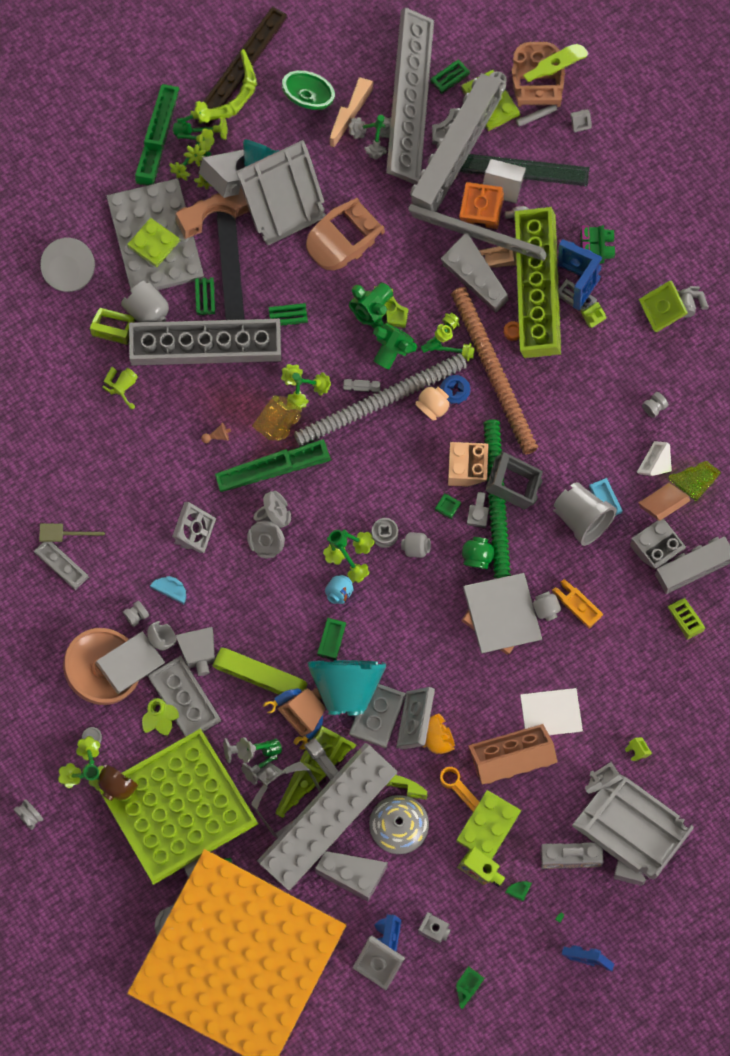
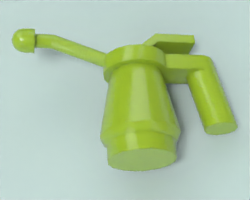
(124, 381)

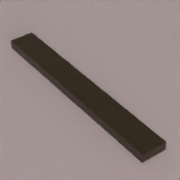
(253, 47)

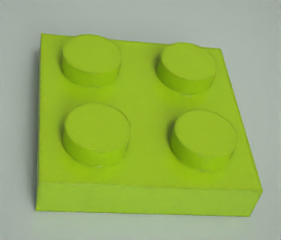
(153, 242)
(663, 306)

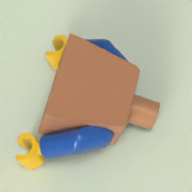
(301, 710)

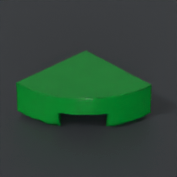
(519, 890)

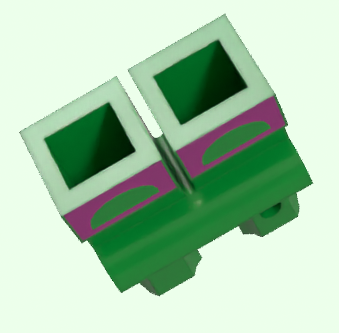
(594, 240)

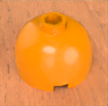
(439, 738)

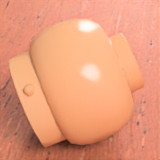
(433, 402)

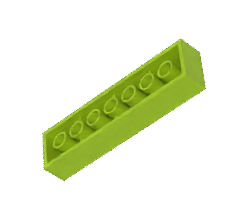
(538, 285)

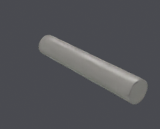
(538, 114)

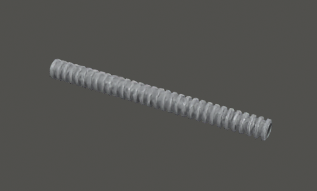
(380, 399)

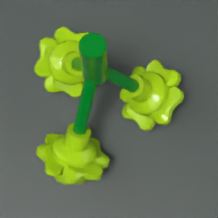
(293, 374)

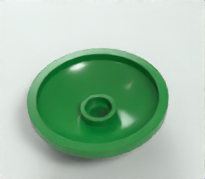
(308, 90)

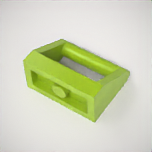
(111, 333)

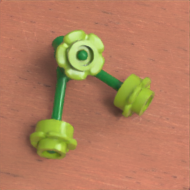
(445, 333)

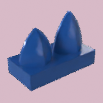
(390, 929)

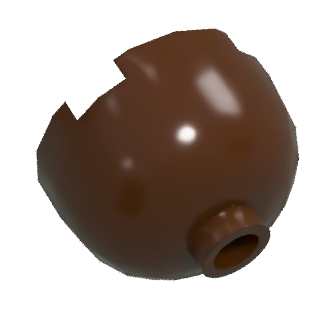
(115, 784)

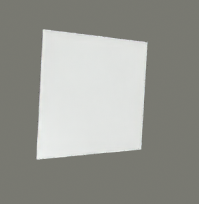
(554, 709)

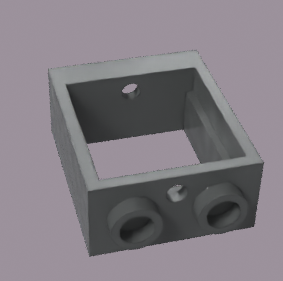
(497, 474)

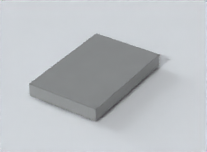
(129, 662)
(380, 716)
(415, 718)

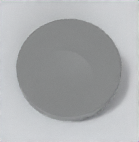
(67, 264)

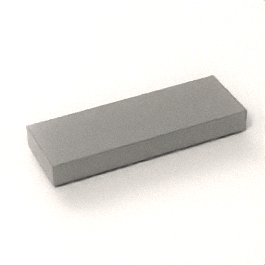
(61, 564)

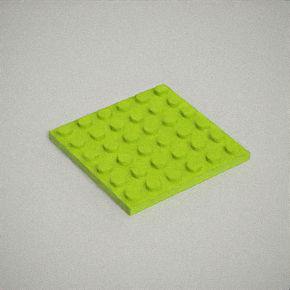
(180, 807)

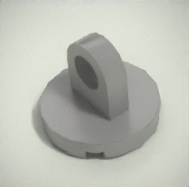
(274, 510)

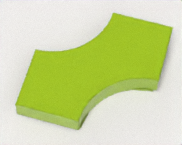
(396, 314)

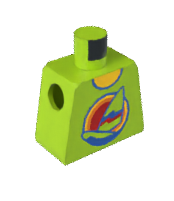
(473, 865)

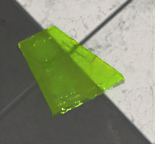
(696, 479)

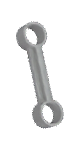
(319, 755)

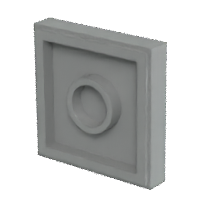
(378, 962)

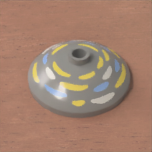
(402, 837)

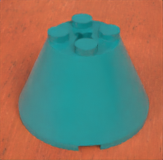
(346, 684)

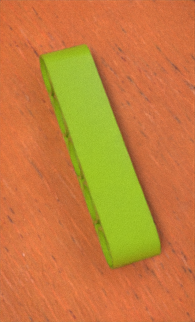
(256, 672)

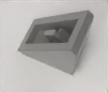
(626, 874)

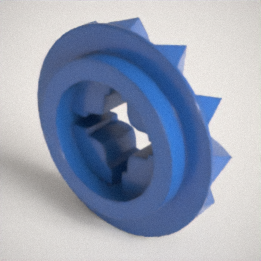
(463, 386)

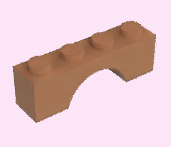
(191, 218)

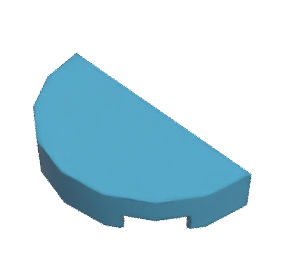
(171, 588)

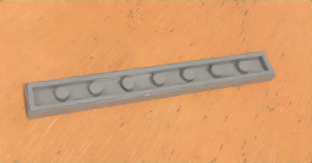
(477, 232)

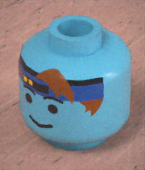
(339, 589)

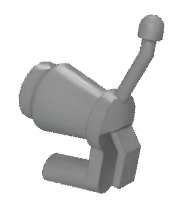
(687, 298)

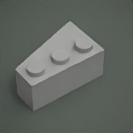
(352, 873)

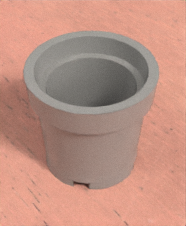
(584, 513)

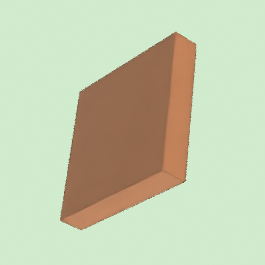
(664, 501)

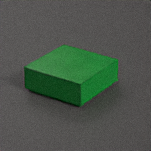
(447, 506)

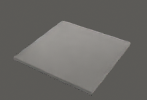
(502, 613)

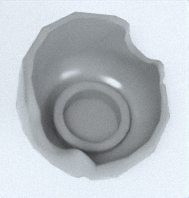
(161, 636)

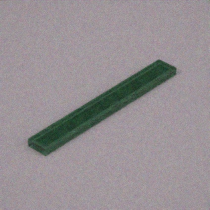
(534, 169)

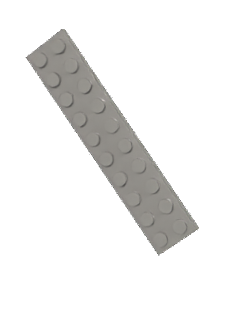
(410, 96)

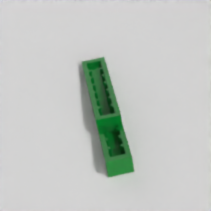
(156, 135)
(273, 465)

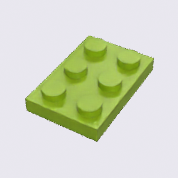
(504, 111)
(489, 825)

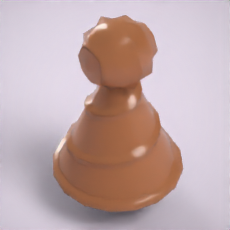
(220, 433)

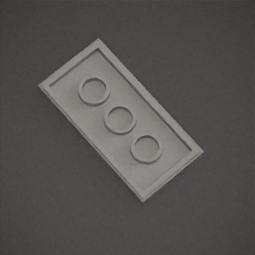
(180, 688)

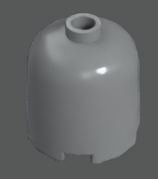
(146, 303)

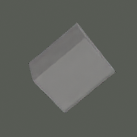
(505, 176)

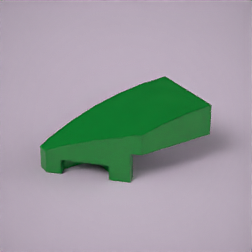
(468, 985)

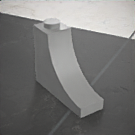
(221, 172)

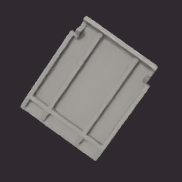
(282, 193)
(633, 827)

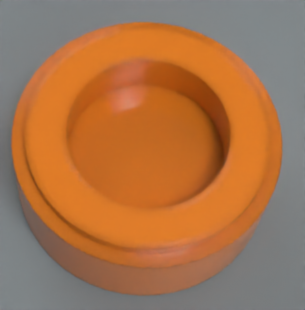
(511, 331)

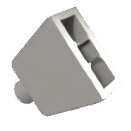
(198, 649)

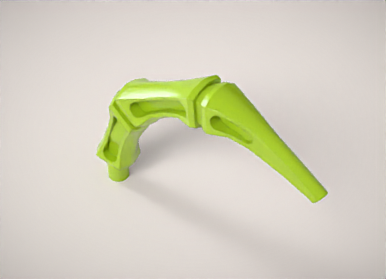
(247, 90)

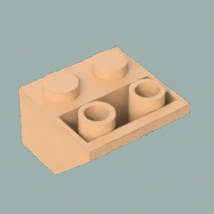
(467, 463)

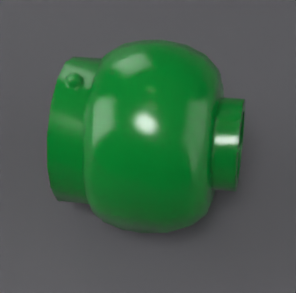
(477, 553)

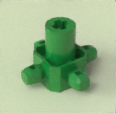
(370, 305)
(393, 342)

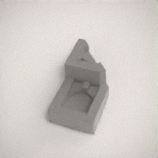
(603, 778)

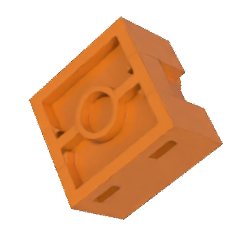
(482, 204)

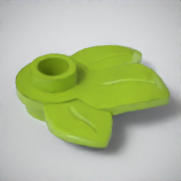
(160, 720)

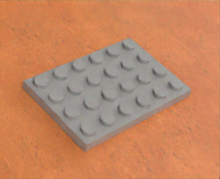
(130, 213)

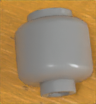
(416, 545)
(546, 606)

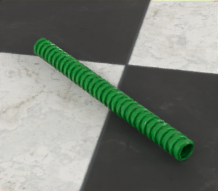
(497, 506)

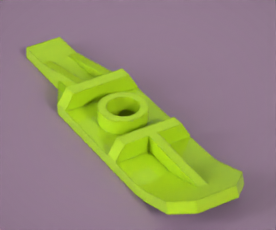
(564, 58)

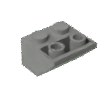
(657, 544)

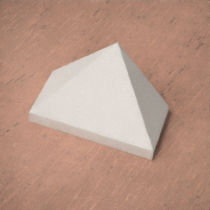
(657, 460)

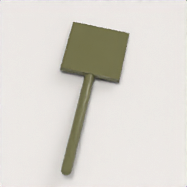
(54, 533)

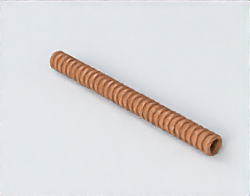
(494, 370)

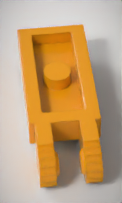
(578, 604)

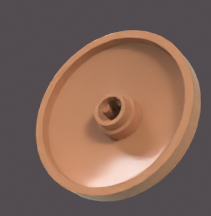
(83, 673)

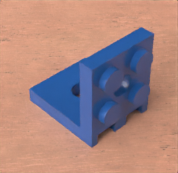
(583, 263)

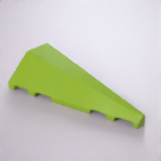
(301, 783)

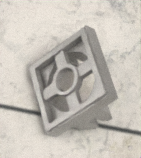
(199, 515)

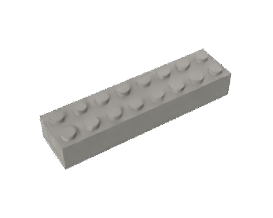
(457, 143)
(205, 342)
(327, 816)

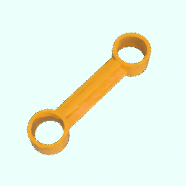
(460, 789)

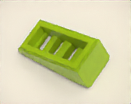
(695, 619)

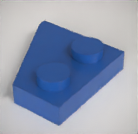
(589, 957)

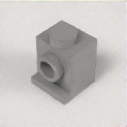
(436, 936)

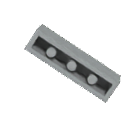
(694, 565)

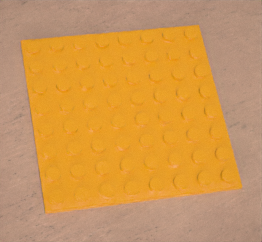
(236, 958)

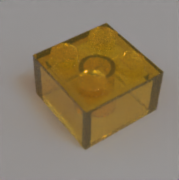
(277, 418)

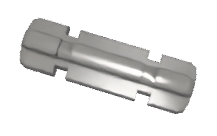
(361, 385)

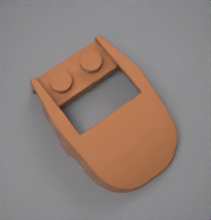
(526, 59)
(331, 248)

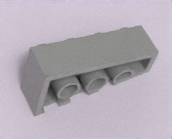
(473, 271)

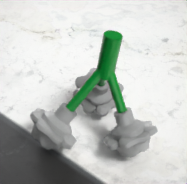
(358, 129)

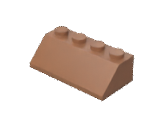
(513, 754)

